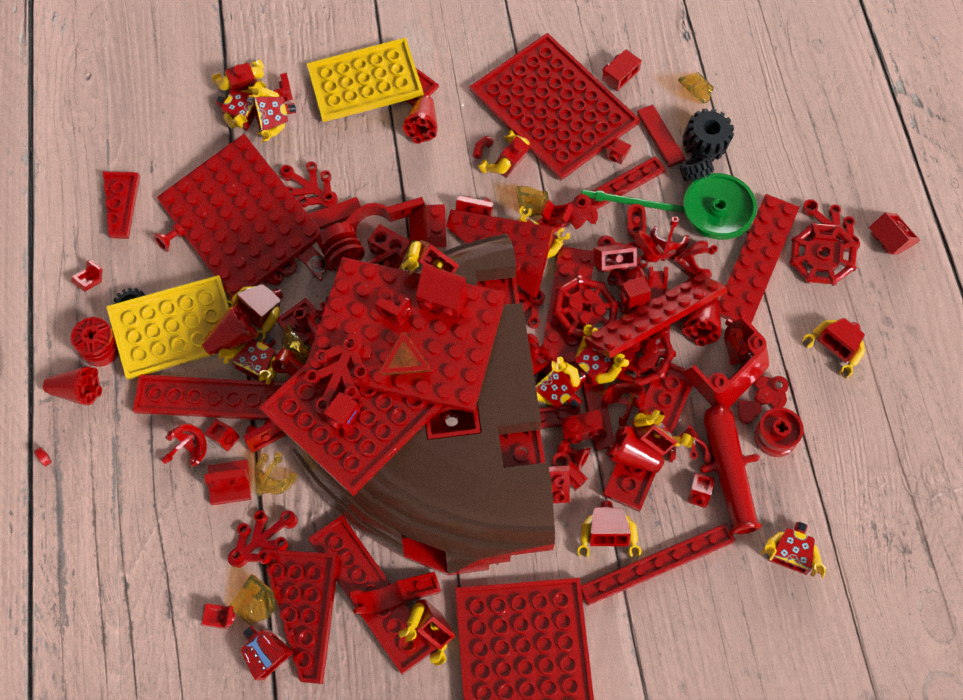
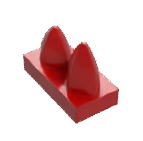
(476, 206)
(260, 437)

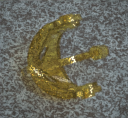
(264, 481)

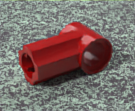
(286, 362)
(577, 478)

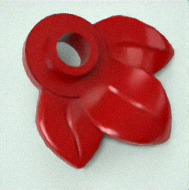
(582, 213)
(769, 393)

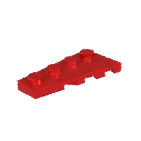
(120, 201)

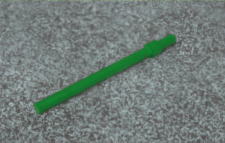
(600, 196)

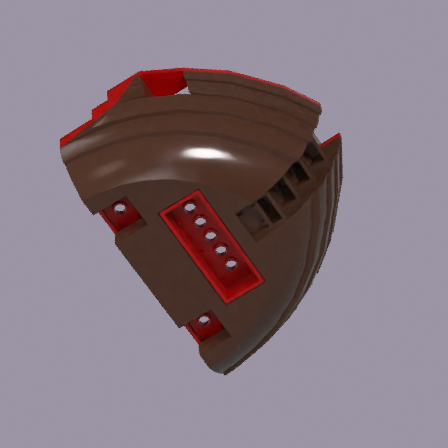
(461, 485)

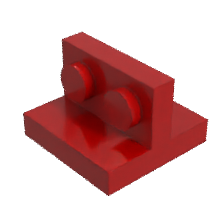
(228, 482)

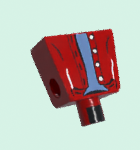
(263, 652)

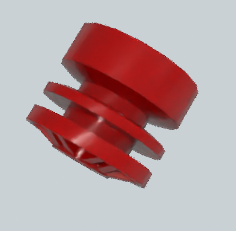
(339, 242)
(94, 341)

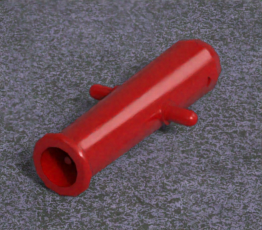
(731, 469)

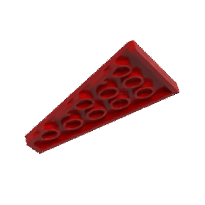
(529, 241)
(305, 594)

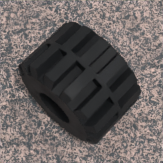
(708, 134)

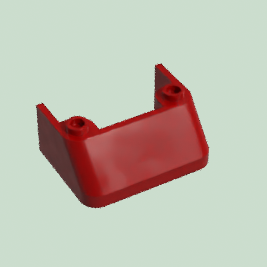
(725, 391)

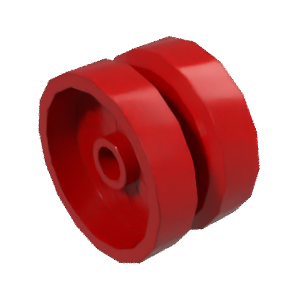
(778, 432)

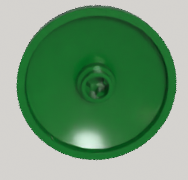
(719, 206)

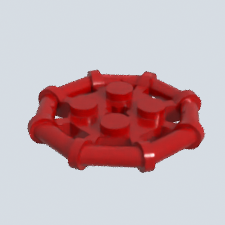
(828, 263)
(584, 297)
(649, 361)

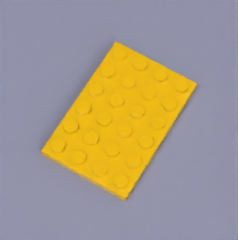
(364, 79)
(167, 326)

